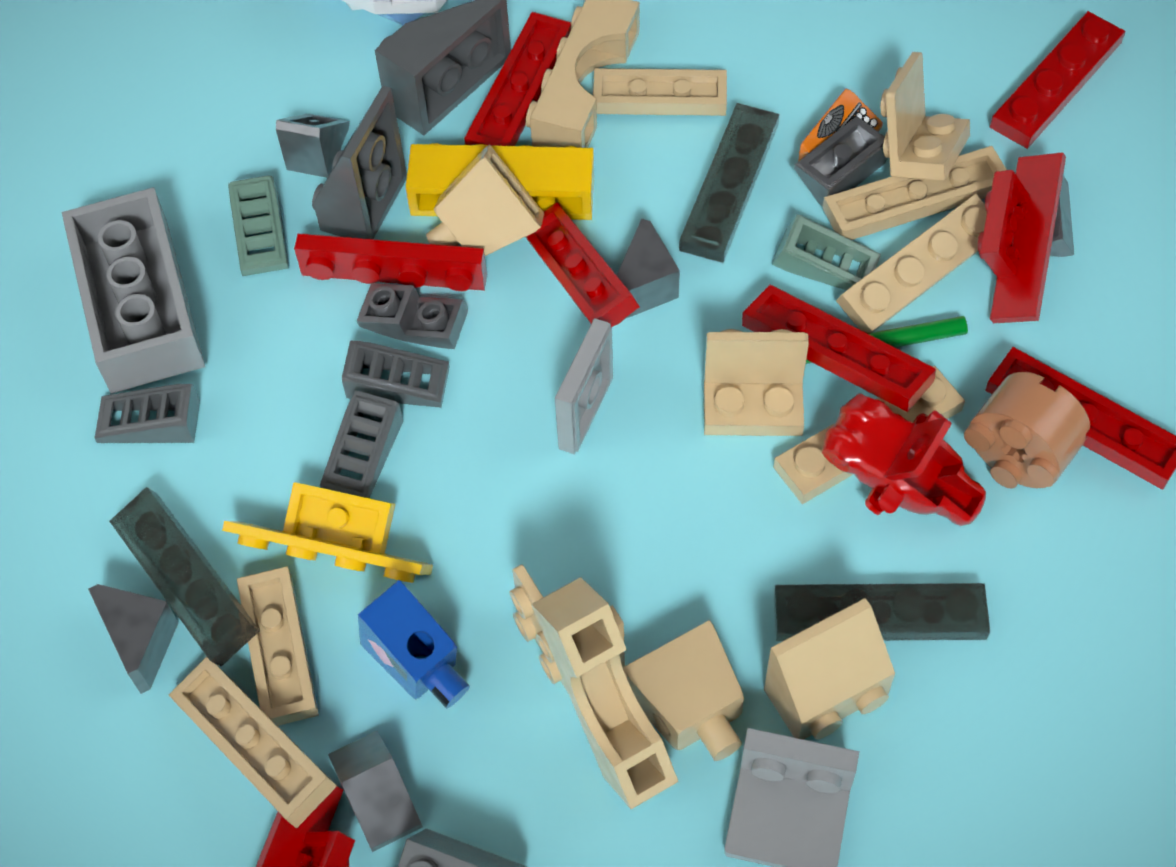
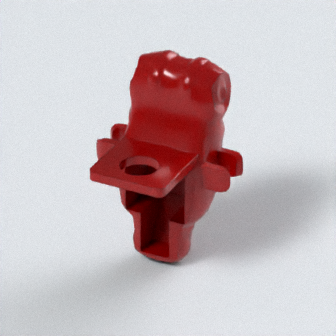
(903, 461)

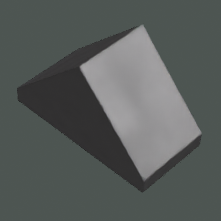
(311, 142)
(649, 270)
(139, 630)
(375, 790)

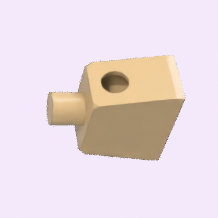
(485, 207)
(690, 691)

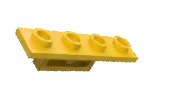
(335, 525)

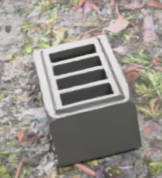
(380, 358)
(371, 417)
(163, 429)

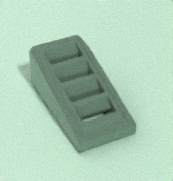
(254, 198)
(831, 243)

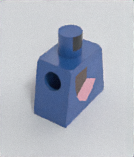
(398, 630)

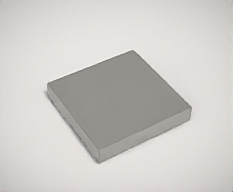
(584, 386)

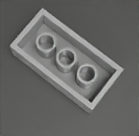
(132, 291)

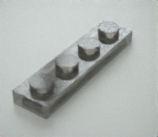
(729, 183)
(184, 577)
(900, 610)

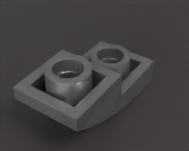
(406, 316)

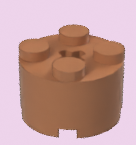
(1028, 431)

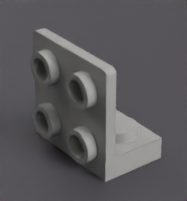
(790, 801)

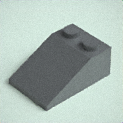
(443, 59)
(364, 175)

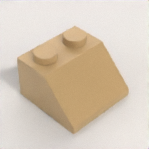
(830, 672)

